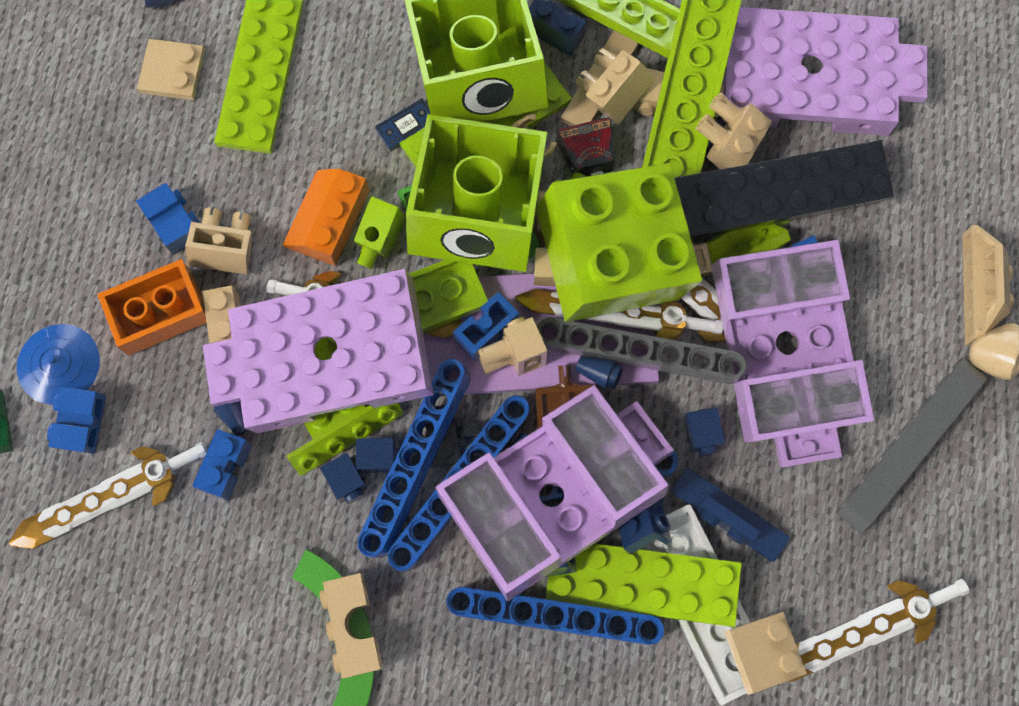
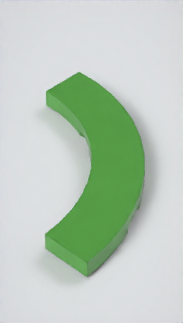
(312, 573)

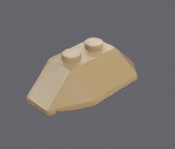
(985, 283)

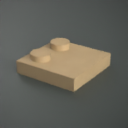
(171, 69)
(765, 653)

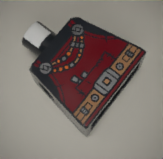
(588, 147)

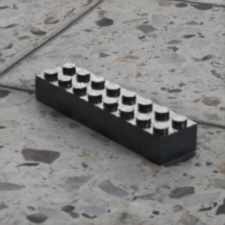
(784, 189)

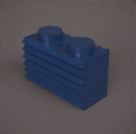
(557, 25)

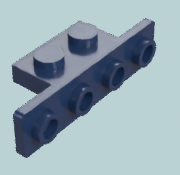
(729, 514)

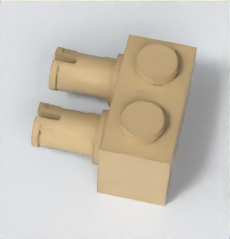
(619, 85)
(739, 137)
(218, 246)
(520, 348)

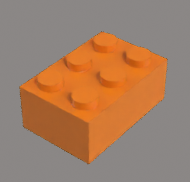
(153, 307)

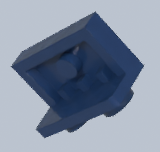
(645, 528)

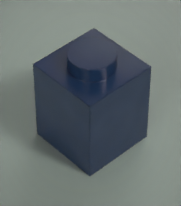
(704, 431)
(375, 454)
(344, 479)

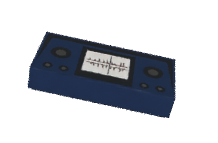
(403, 124)

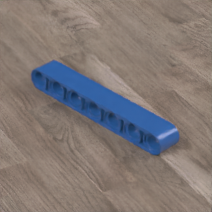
(483, 444)
(402, 468)
(570, 613)

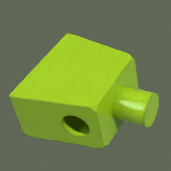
(381, 220)

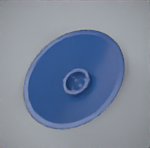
(57, 359)

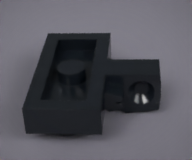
(448, 452)

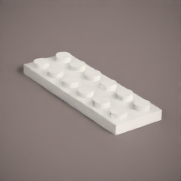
(705, 640)

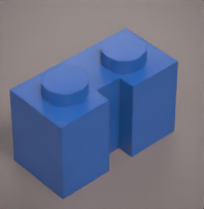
(168, 216)
(488, 328)
(77, 420)
(219, 463)

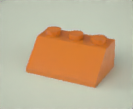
(327, 215)

